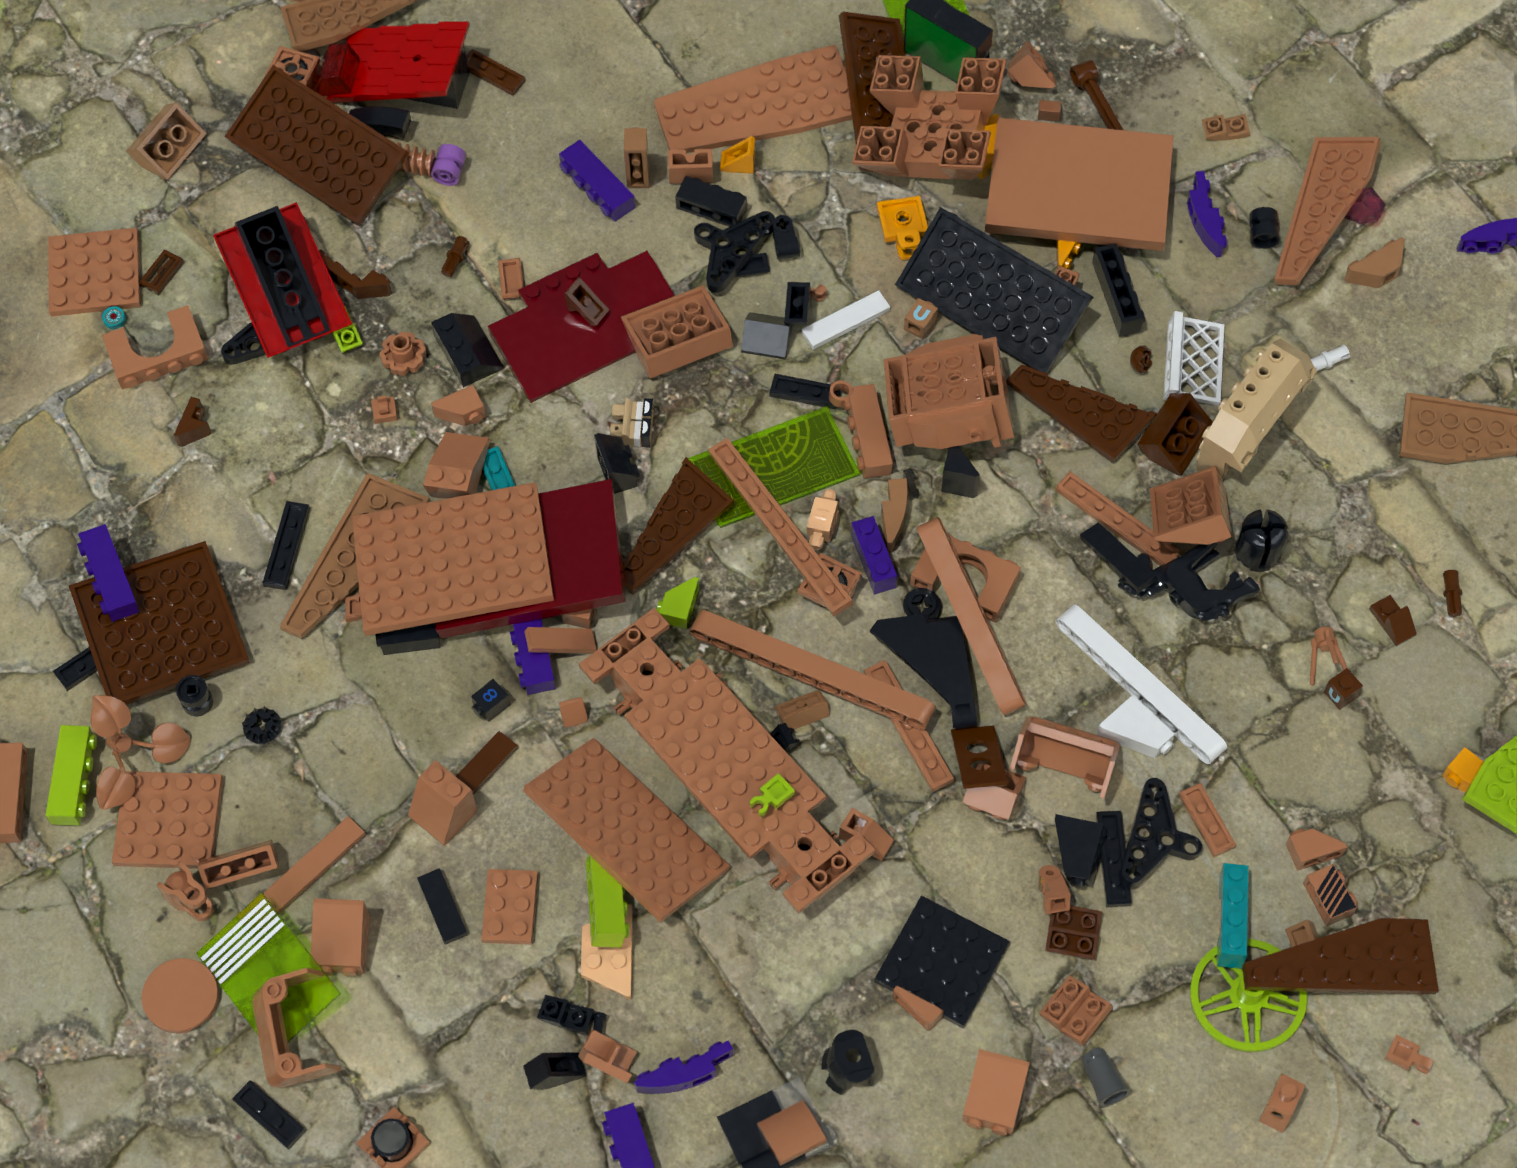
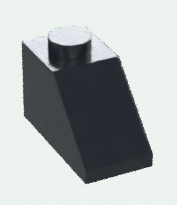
(798, 303)
(554, 1069)

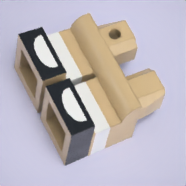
(636, 424)

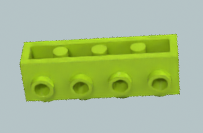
(70, 775)
(606, 907)

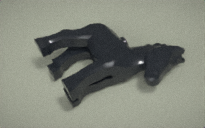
(1187, 588)

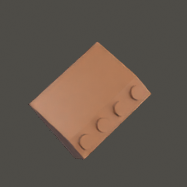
(677, 331)
(1191, 509)

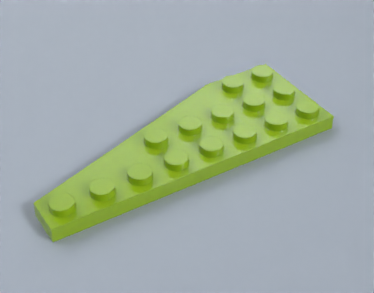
(1495, 786)

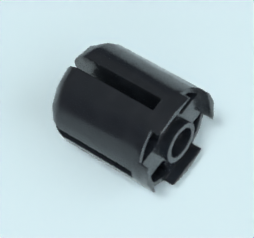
(1261, 540)

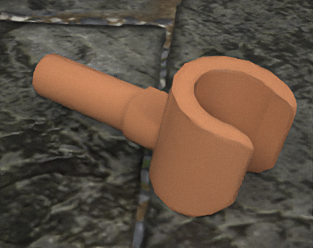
(819, 292)

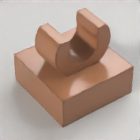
(384, 409)

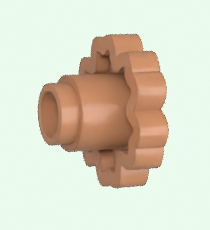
(403, 353)

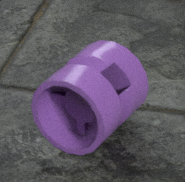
(448, 164)

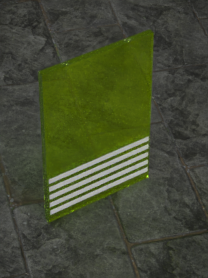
(261, 947)

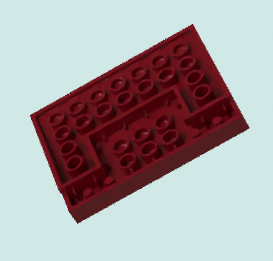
(581, 554)

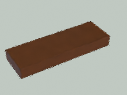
(494, 72)
(487, 761)

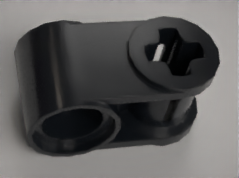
(784, 238)

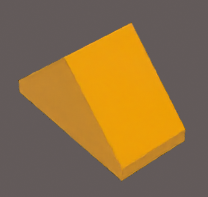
(739, 157)

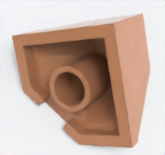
(1030, 68)

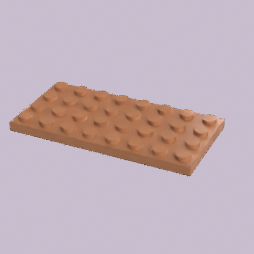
(626, 829)

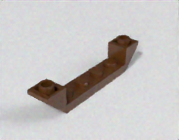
(371, 286)

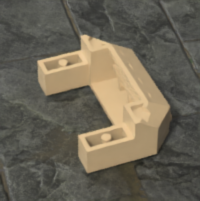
(1254, 407)

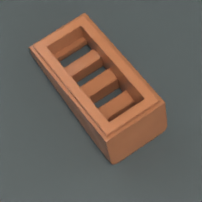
(921, 1010)

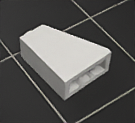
(1137, 729)

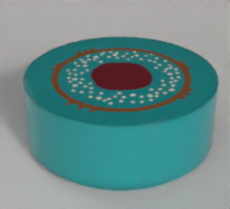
(114, 317)

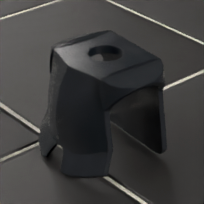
(840, 1068)

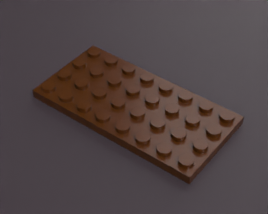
(317, 145)

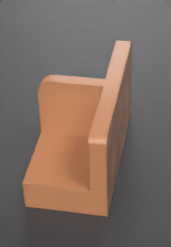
(607, 1055)

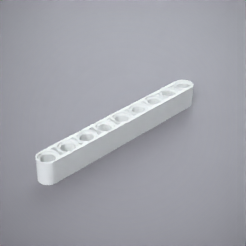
(1141, 683)

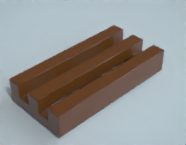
(164, 274)

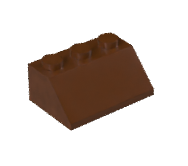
(1175, 433)

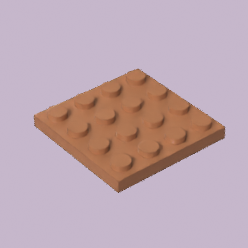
(93, 271)
(168, 820)

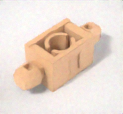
(822, 519)

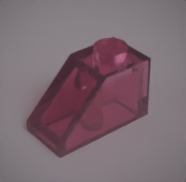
(1366, 208)

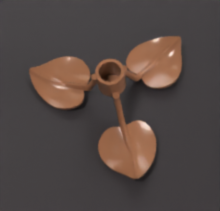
(106, 720)

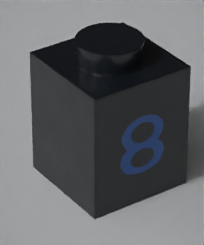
(490, 700)

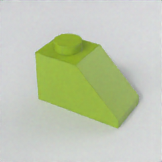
(679, 603)

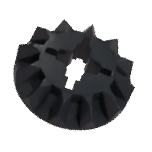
(914, 598)
(256, 734)

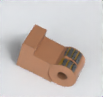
(1054, 889)

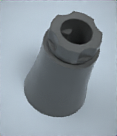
(1104, 1078)

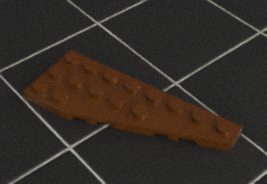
(862, 42)
(1367, 958)

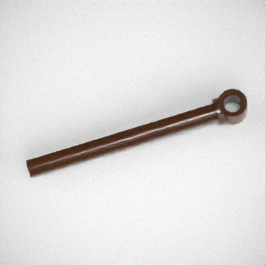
(1086, 76)

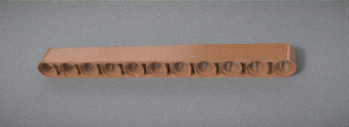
(812, 669)

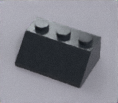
(466, 347)

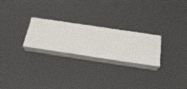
(845, 320)

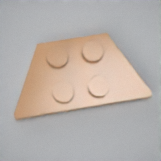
(608, 965)

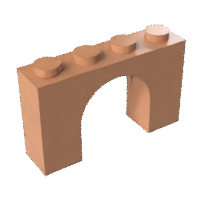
(135, 369)
(998, 573)

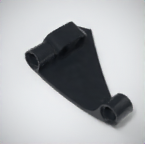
(938, 655)

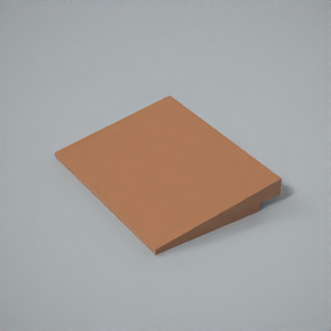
(1080, 184)

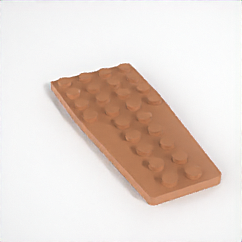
(758, 102)

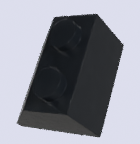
(615, 462)

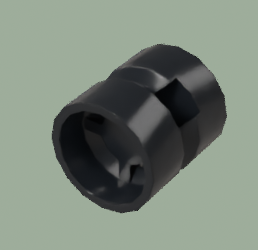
(1264, 227)
(194, 695)

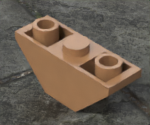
(1378, 266)

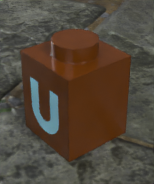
(1343, 688)

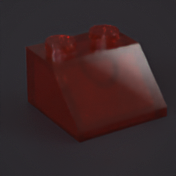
(337, 70)

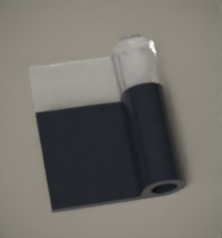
(746, 1138)

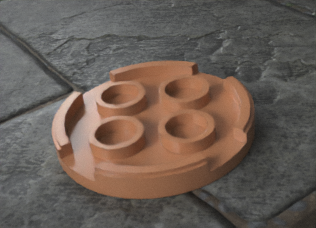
(180, 995)

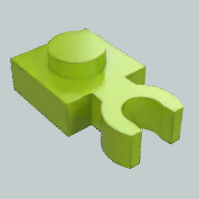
(774, 792)

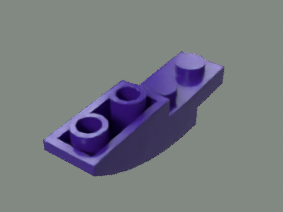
(1205, 218)
(1489, 237)
(675, 1077)

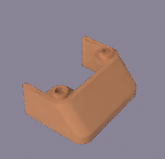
(1066, 751)
(280, 1065)

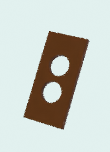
(972, 777)

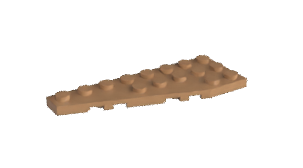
(329, 21)
(1456, 430)

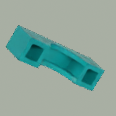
(1234, 915)

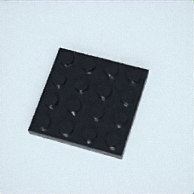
(943, 960)

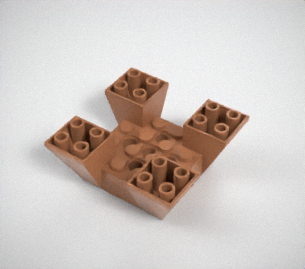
(930, 130)

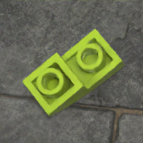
(347, 337)

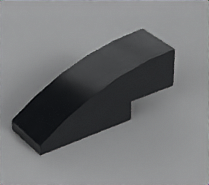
(384, 119)

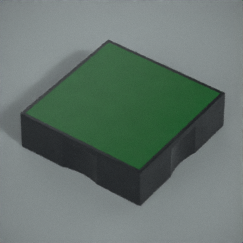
(944, 36)

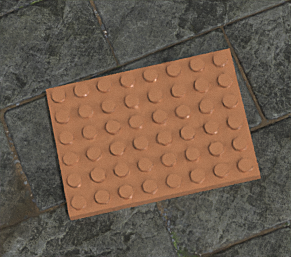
(451, 559)

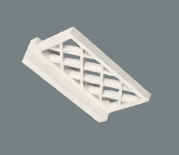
(1175, 353)

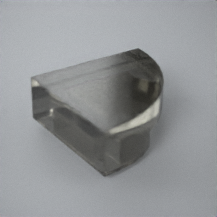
(911, 487)

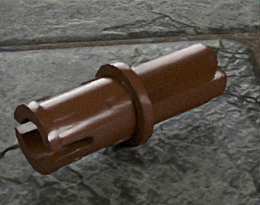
(455, 256)
(1452, 592)

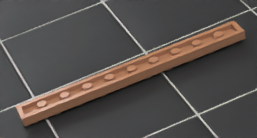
(780, 527)

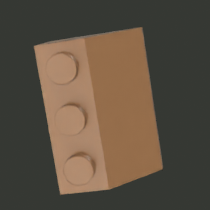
(166, 141)

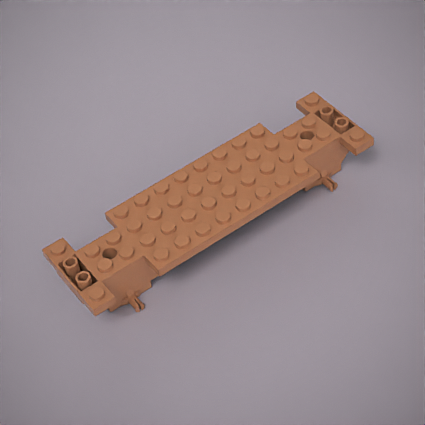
(725, 760)

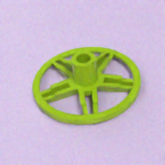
(1248, 1001)

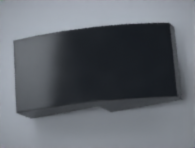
(565, 1015)

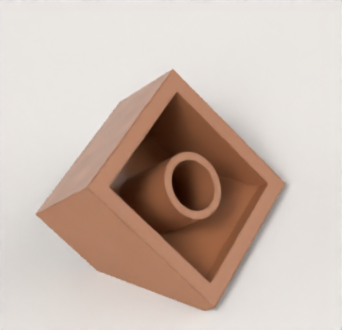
(995, 799)

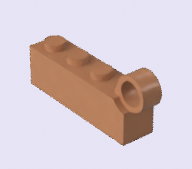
(867, 427)
(12, 790)

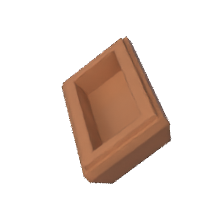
(510, 278)

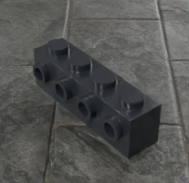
(1118, 290)

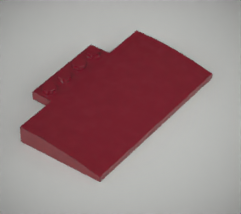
(558, 347)

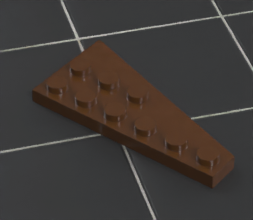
(1086, 413)
(679, 518)

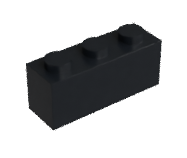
(710, 202)

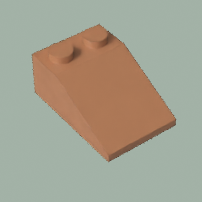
(456, 466)

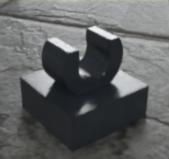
(784, 737)

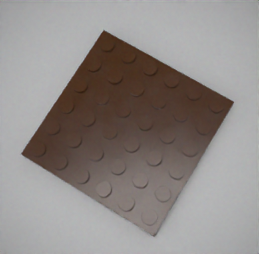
(177, 633)

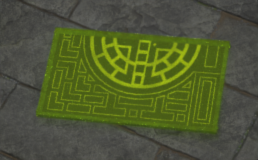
(788, 460)

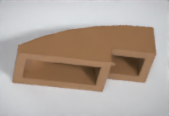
(894, 511)

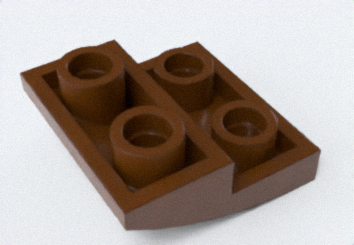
(1074, 932)

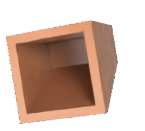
(441, 803)
(340, 935)
(995, 1092)

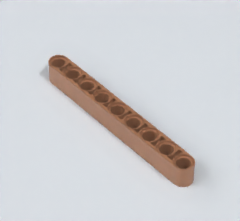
(971, 616)

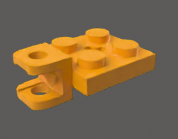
(906, 233)

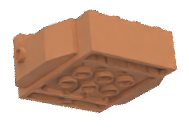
(947, 392)

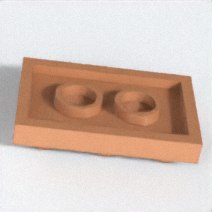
(509, 906)

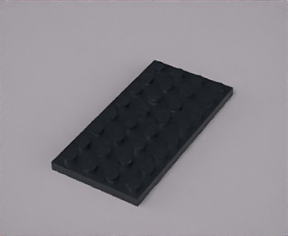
(994, 290)

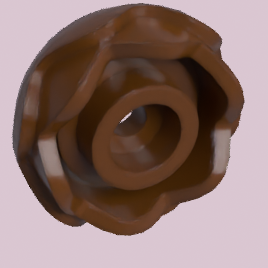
(1140, 359)

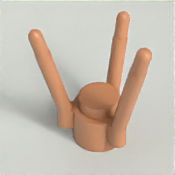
(1325, 641)

